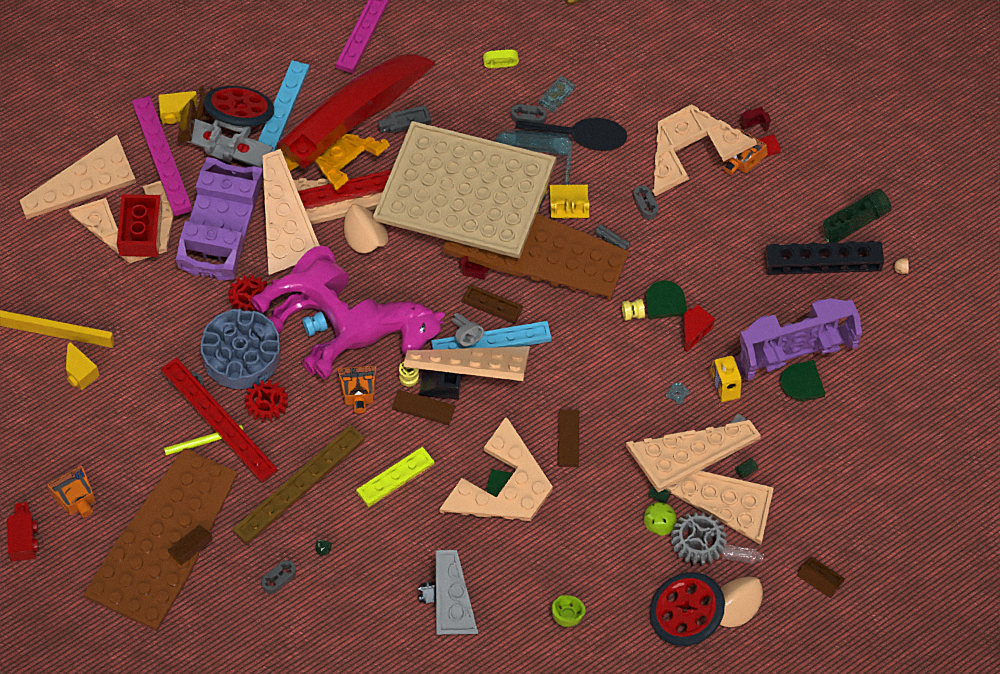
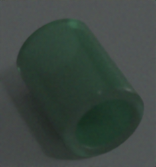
(746, 468)
(662, 496)

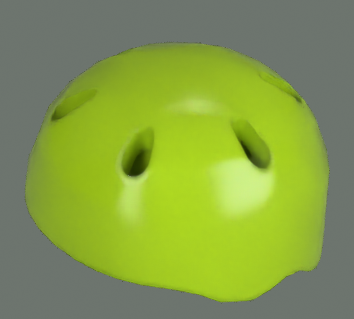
(658, 513)
(568, 615)

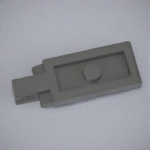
(402, 119)

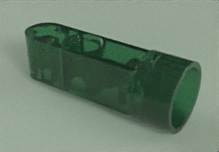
(856, 216)

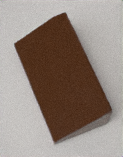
(187, 122)
(190, 544)
(820, 577)

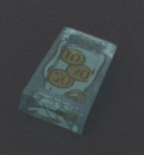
(557, 94)

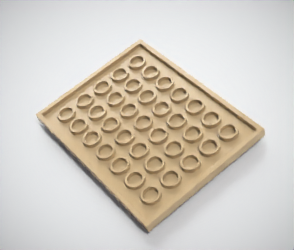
(465, 189)

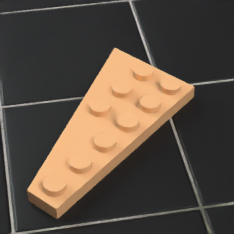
(91, 176)
(334, 210)
(287, 222)
(487, 362)
(688, 452)
(732, 501)

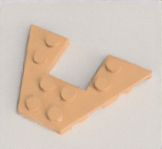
(685, 128)
(100, 221)
(521, 494)

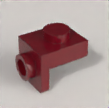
(754, 117)
(472, 269)

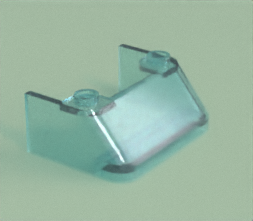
(539, 142)

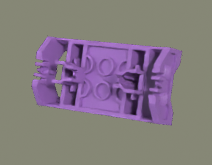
(219, 218)
(770, 345)

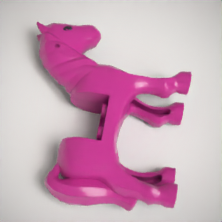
(320, 282)

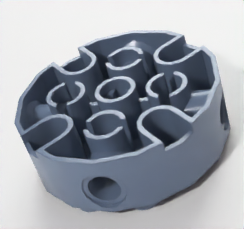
(240, 348)

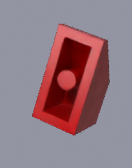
(696, 325)

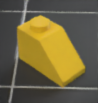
(173, 104)
(79, 368)

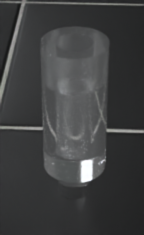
(741, 554)

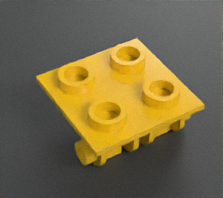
(569, 201)

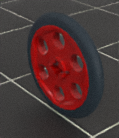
(241, 105)
(695, 633)

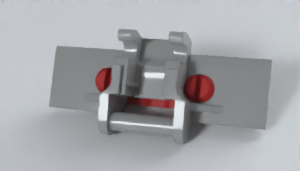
(225, 148)

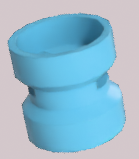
(314, 324)

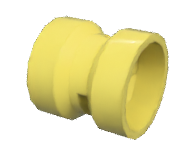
(633, 309)
(408, 376)

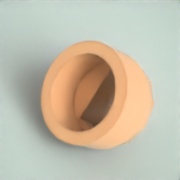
(901, 266)

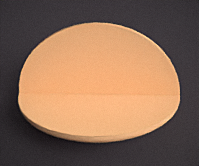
(362, 231)
(742, 600)

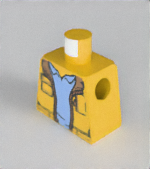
(725, 373)

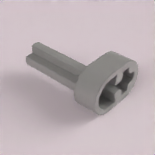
(470, 330)

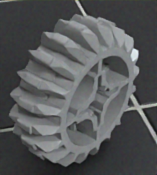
(701, 528)

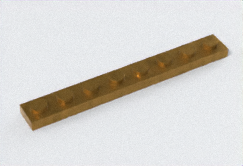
(298, 485)

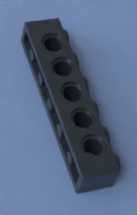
(834, 263)

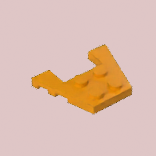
(344, 151)

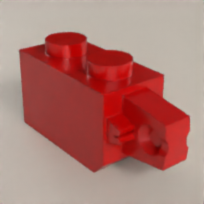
(21, 534)

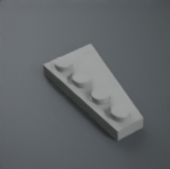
(453, 605)

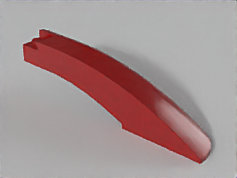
(351, 106)

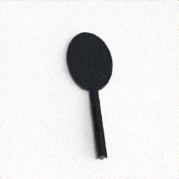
(590, 133)

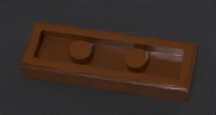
(492, 304)
(423, 407)
(568, 438)

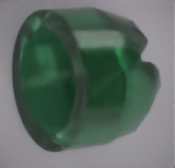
(323, 547)

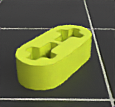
(500, 58)

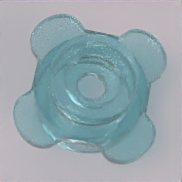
(677, 387)

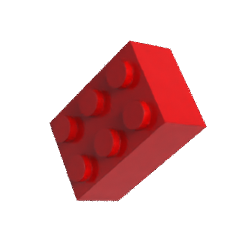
(139, 225)

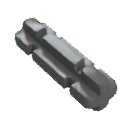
(612, 237)

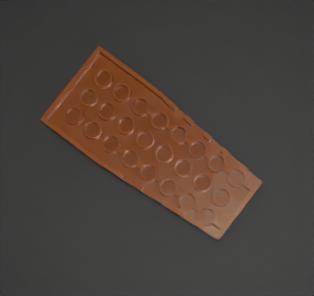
(556, 255)
(139, 573)

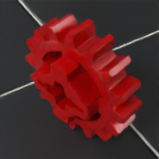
(244, 290)
(266, 402)

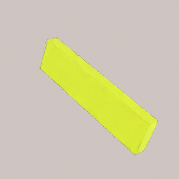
(395, 476)

